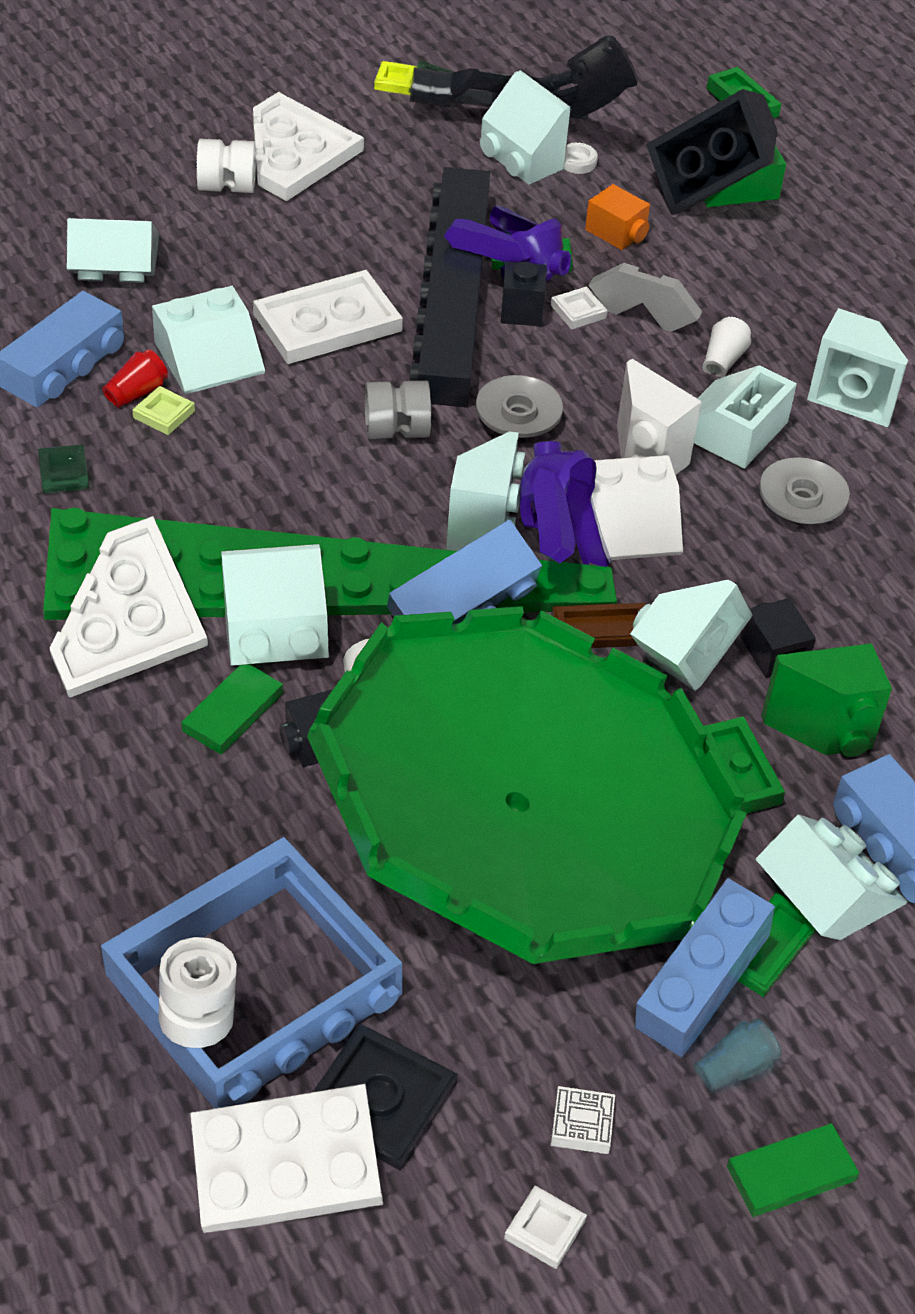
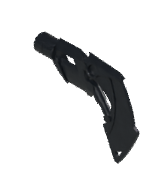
(597, 70)

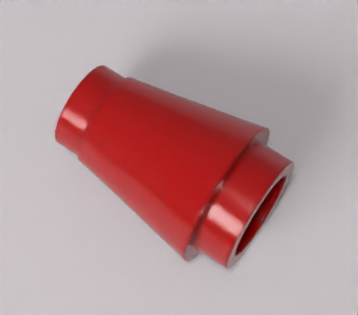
(136, 378)

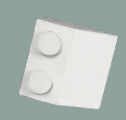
(656, 417)
(638, 507)

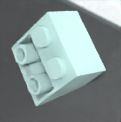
(743, 413)
(484, 490)
(830, 876)

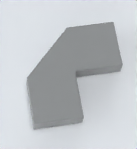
(663, 297)

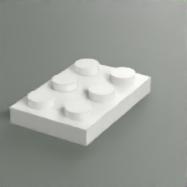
(327, 316)
(285, 1159)

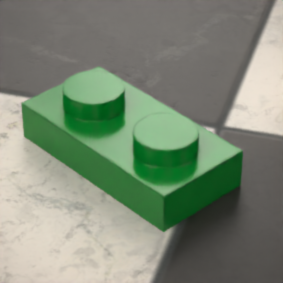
(733, 80)
(746, 763)

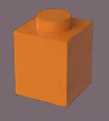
(618, 217)

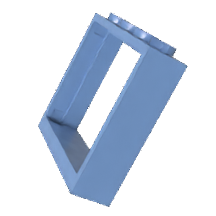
(218, 904)

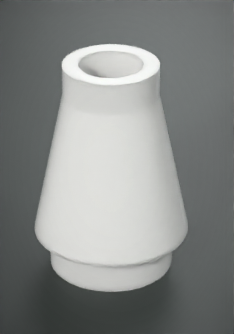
(726, 345)

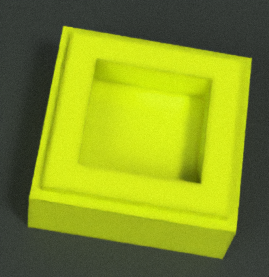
(394, 77)

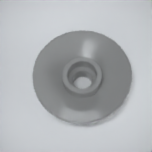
(519, 405)
(804, 490)

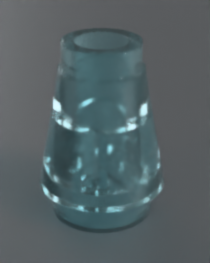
(739, 1055)

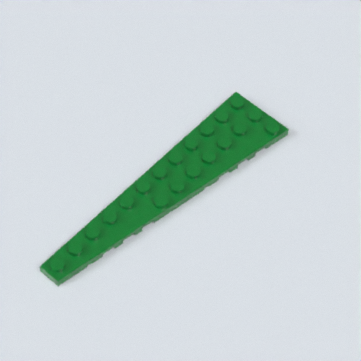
(355, 571)

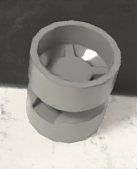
(397, 409)

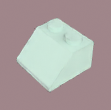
(526, 129)
(111, 248)
(207, 339)
(858, 369)
(275, 604)
(691, 629)

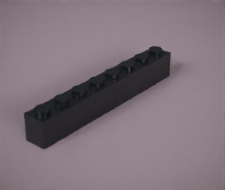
(452, 290)

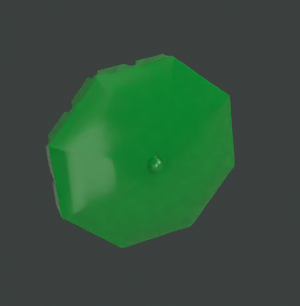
(491, 788)

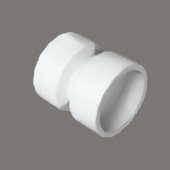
(226, 165)
(197, 992)

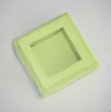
(163, 410)

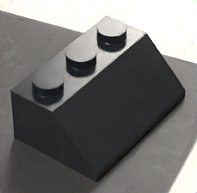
(714, 149)

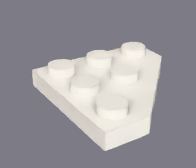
(297, 145)
(126, 613)

